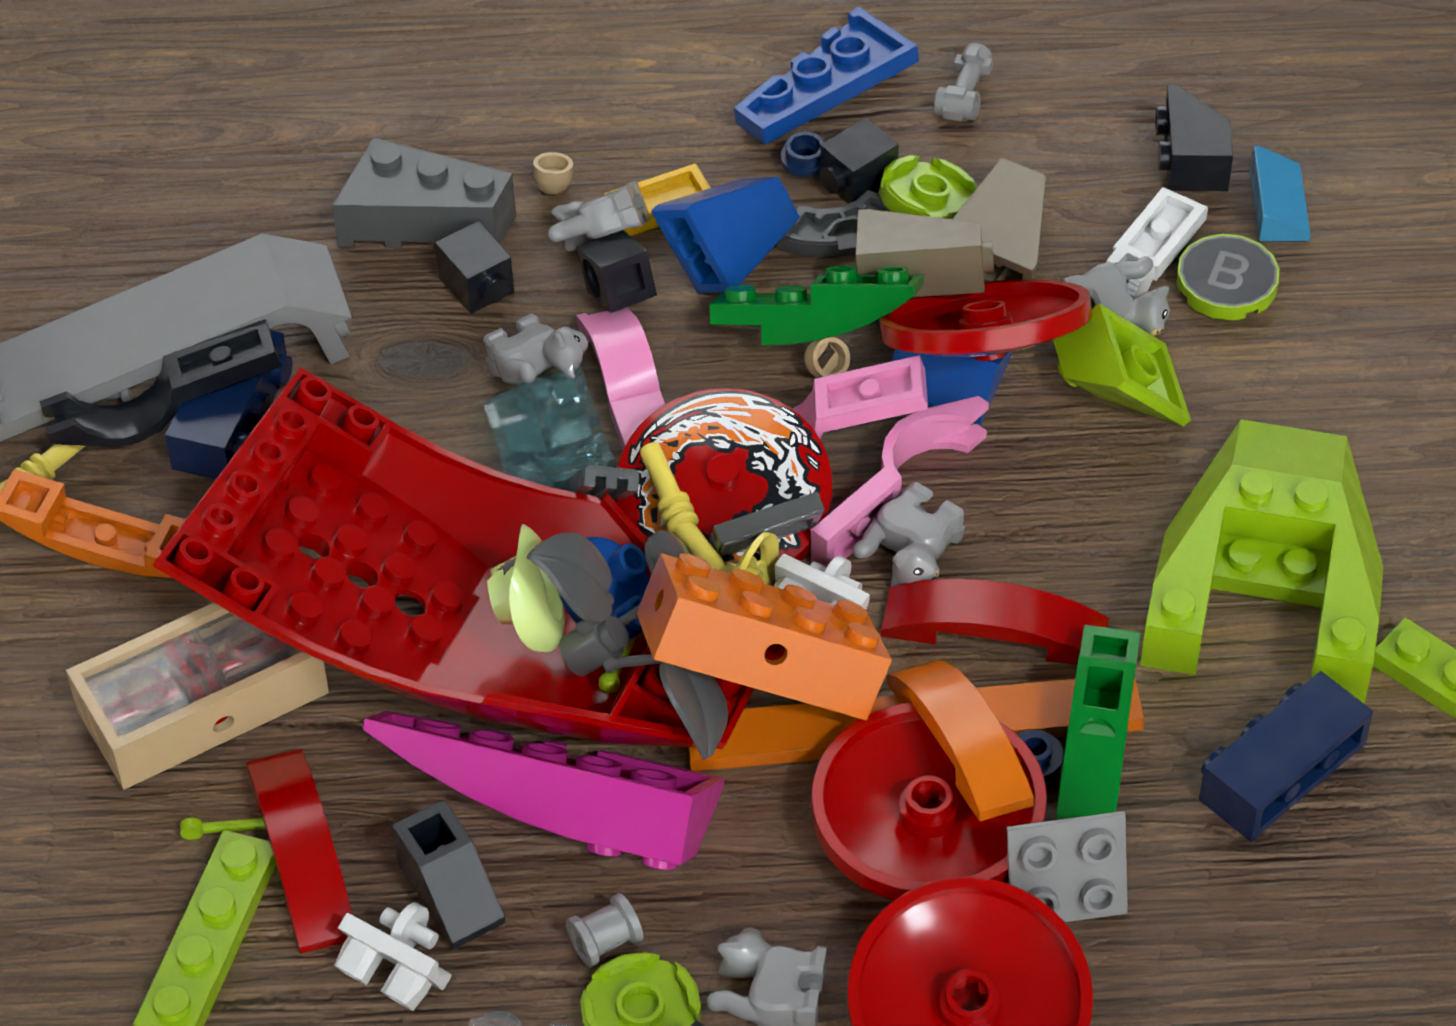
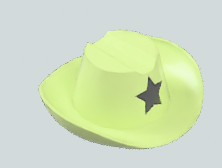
(527, 597)

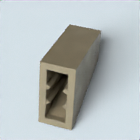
(1010, 216)
(940, 248)

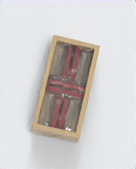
(188, 690)

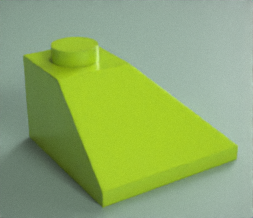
(1122, 366)

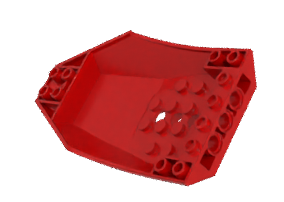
(414, 525)

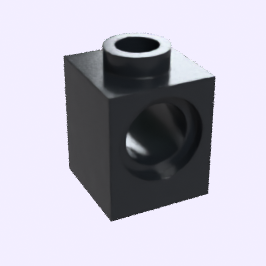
(616, 271)

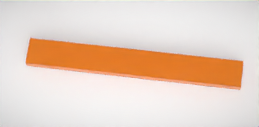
(806, 731)

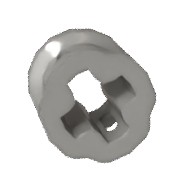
(604, 930)

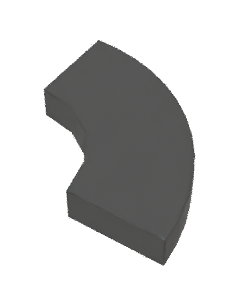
(828, 230)

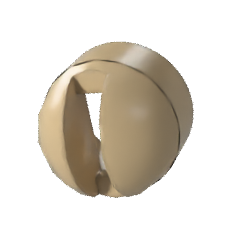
(552, 172)
(834, 362)

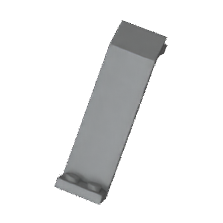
(129, 333)

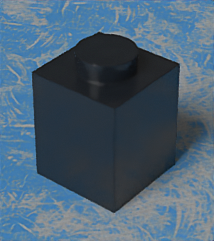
(856, 160)
(474, 267)

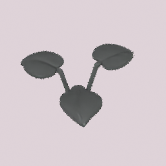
(600, 640)

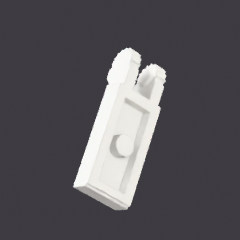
(1159, 234)

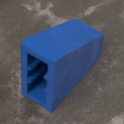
(726, 229)

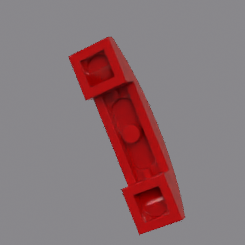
(989, 611)
(301, 848)

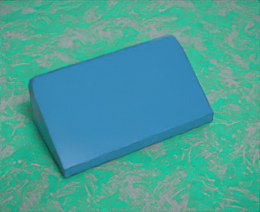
(1278, 197)

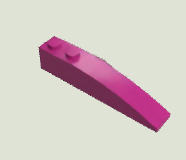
(599, 799)

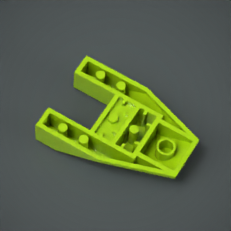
(1277, 523)

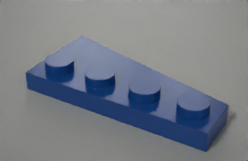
(836, 71)

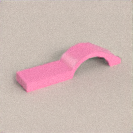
(625, 367)
(865, 395)
(930, 429)

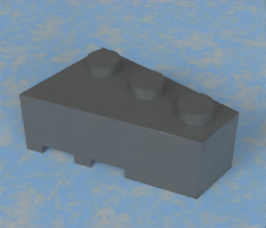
(419, 197)

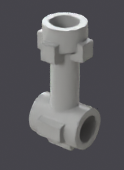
(960, 100)

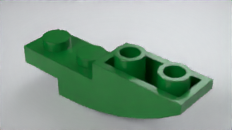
(836, 305)
(1098, 722)

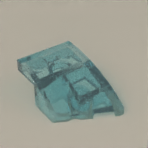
(548, 429)

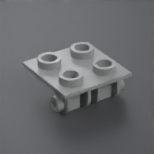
(1072, 864)

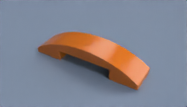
(82, 530)
(969, 735)

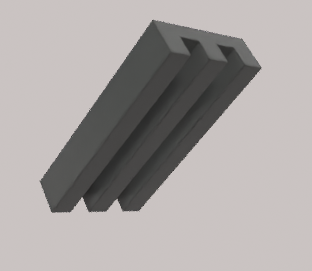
(617, 482)
(780, 520)

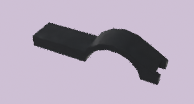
(183, 378)

